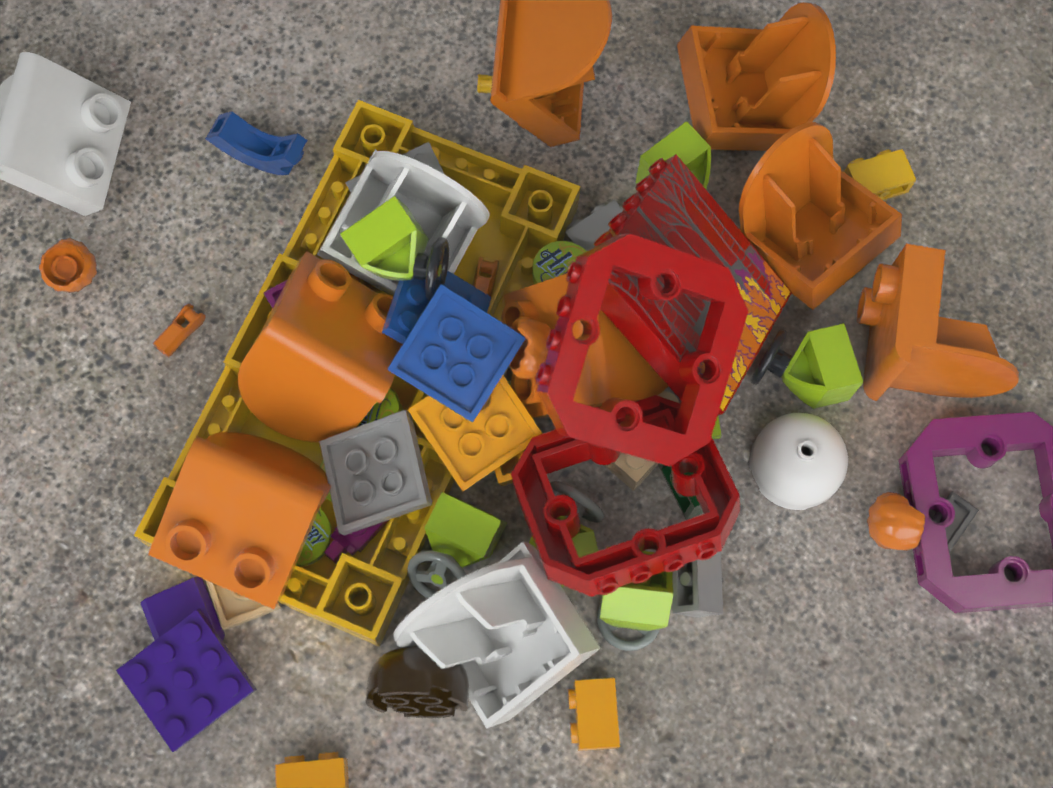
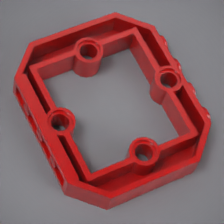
(716, 348)
(625, 562)

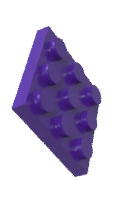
(186, 680)

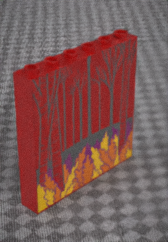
(681, 214)

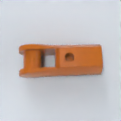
(484, 283)
(175, 334)

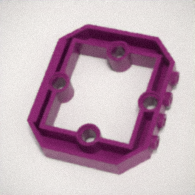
(919, 482)

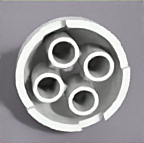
(797, 478)

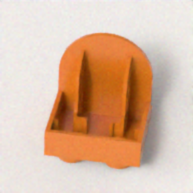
(544, 59)
(758, 83)
(812, 216)
(915, 346)
(319, 354)
(610, 365)
(241, 514)

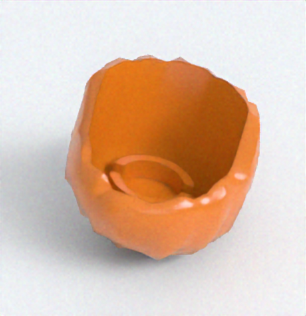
(68, 266)
(533, 350)
(895, 522)

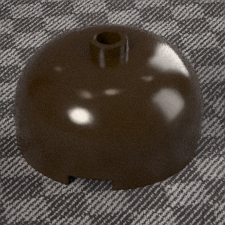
(416, 685)

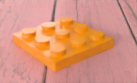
(478, 447)

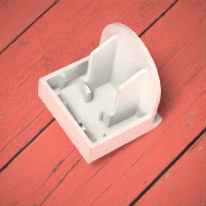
(59, 134)
(433, 198)
(506, 630)

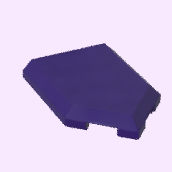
(176, 603)

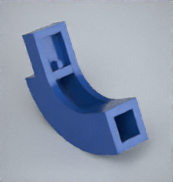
(255, 147)

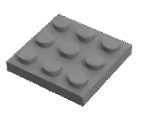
(375, 472)

